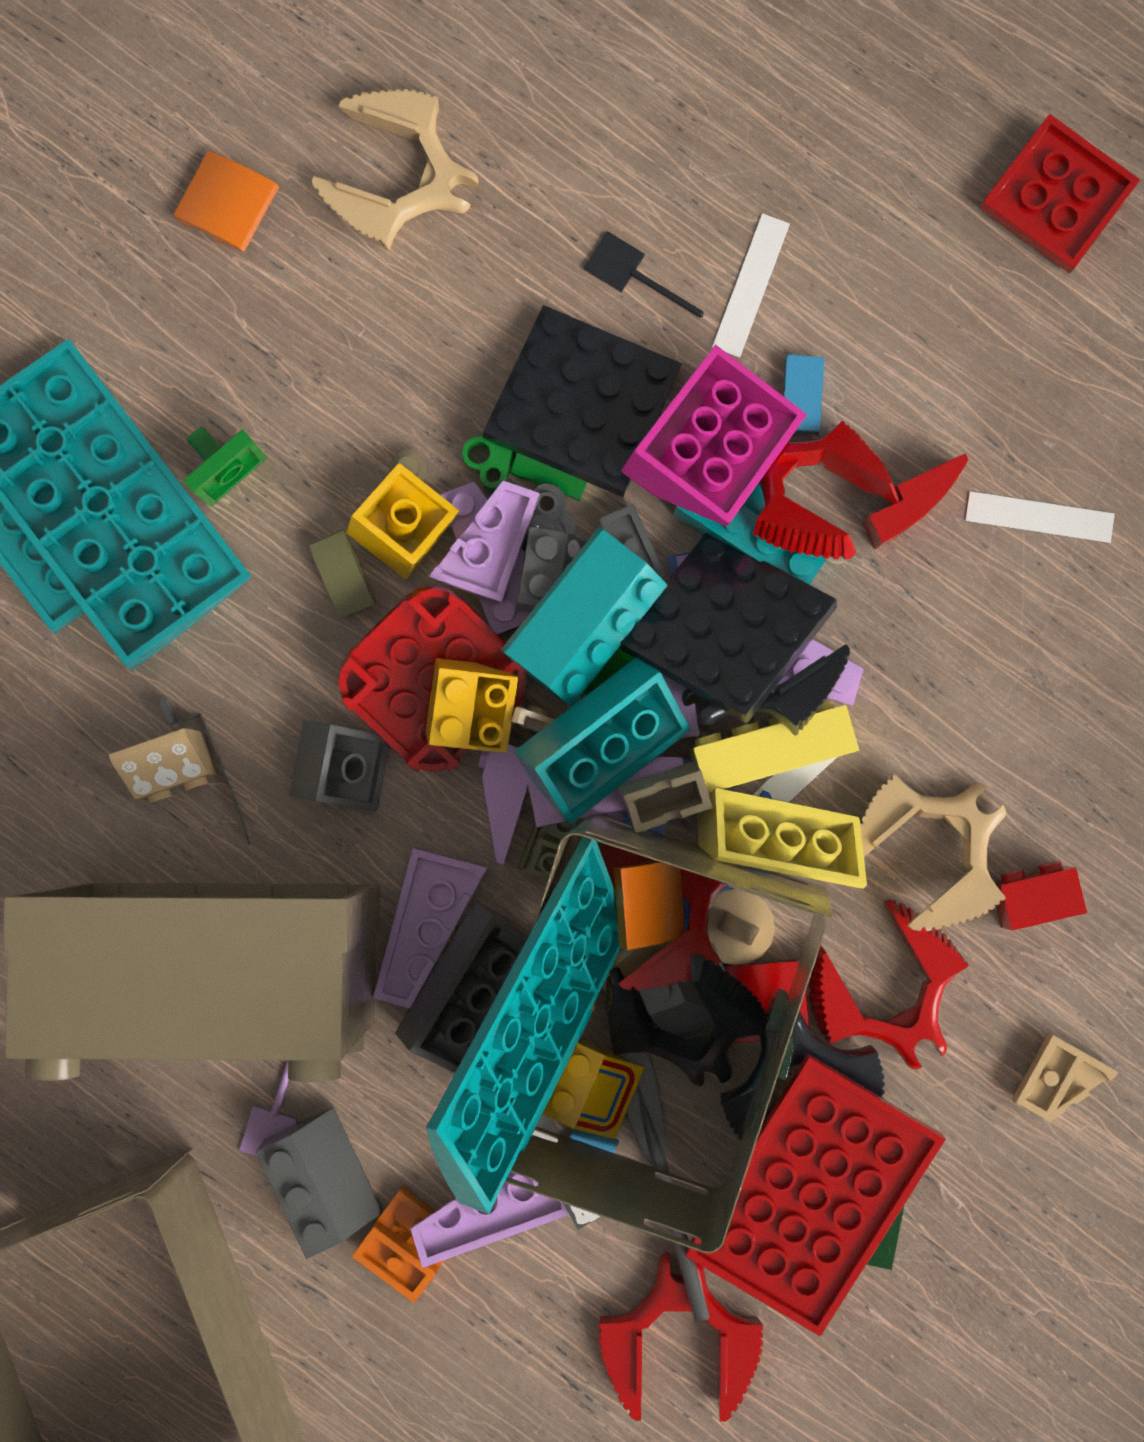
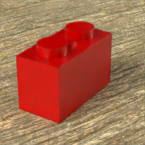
(1039, 896)

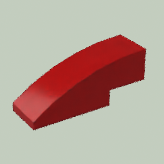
(915, 501)

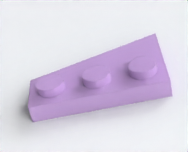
(490, 546)

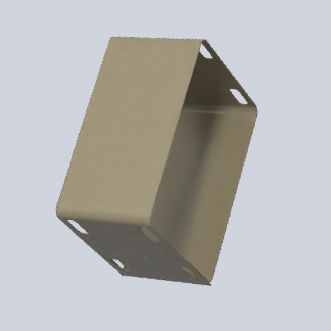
(627, 1188)
(209, 1285)

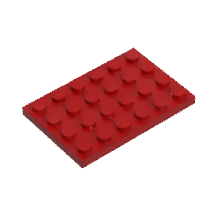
(820, 1194)

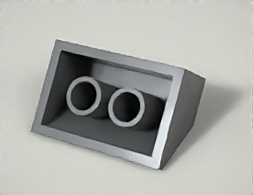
(318, 1182)

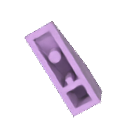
(505, 794)

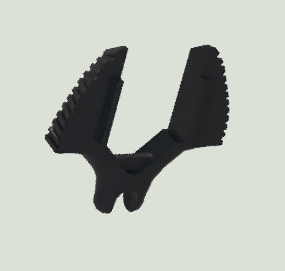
(795, 699)
(728, 1002)
(857, 1064)

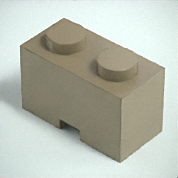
(665, 796)

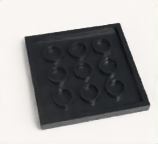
(581, 399)
(728, 626)

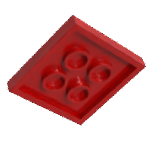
(1059, 193)

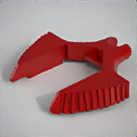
(799, 529)
(673, 961)
(841, 1018)
(622, 1341)

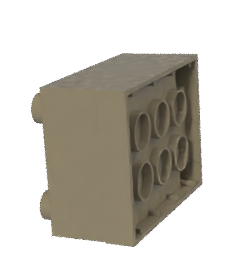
(190, 974)

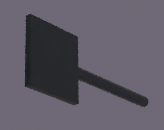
(617, 262)

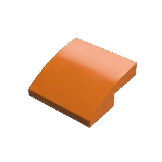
(226, 201)
(648, 904)
(390, 1247)

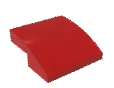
(763, 980)

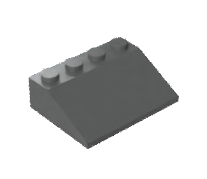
(462, 987)

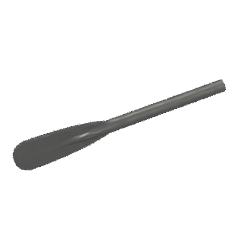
(649, 1127)

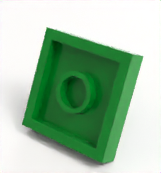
(223, 465)

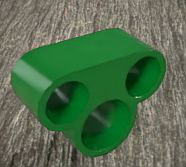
(499, 461)

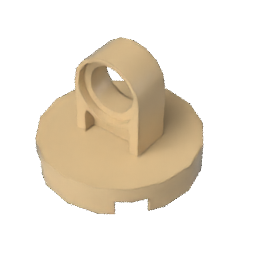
(740, 926)

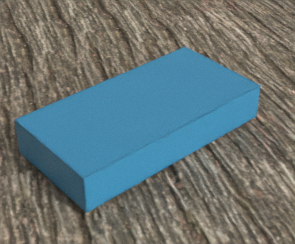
(804, 389)

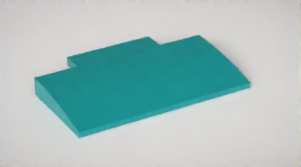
(99, 515)
(527, 1034)

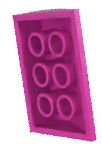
(714, 439)

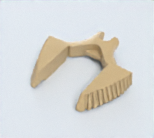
(414, 118)
(972, 892)

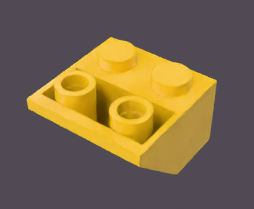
(470, 706)

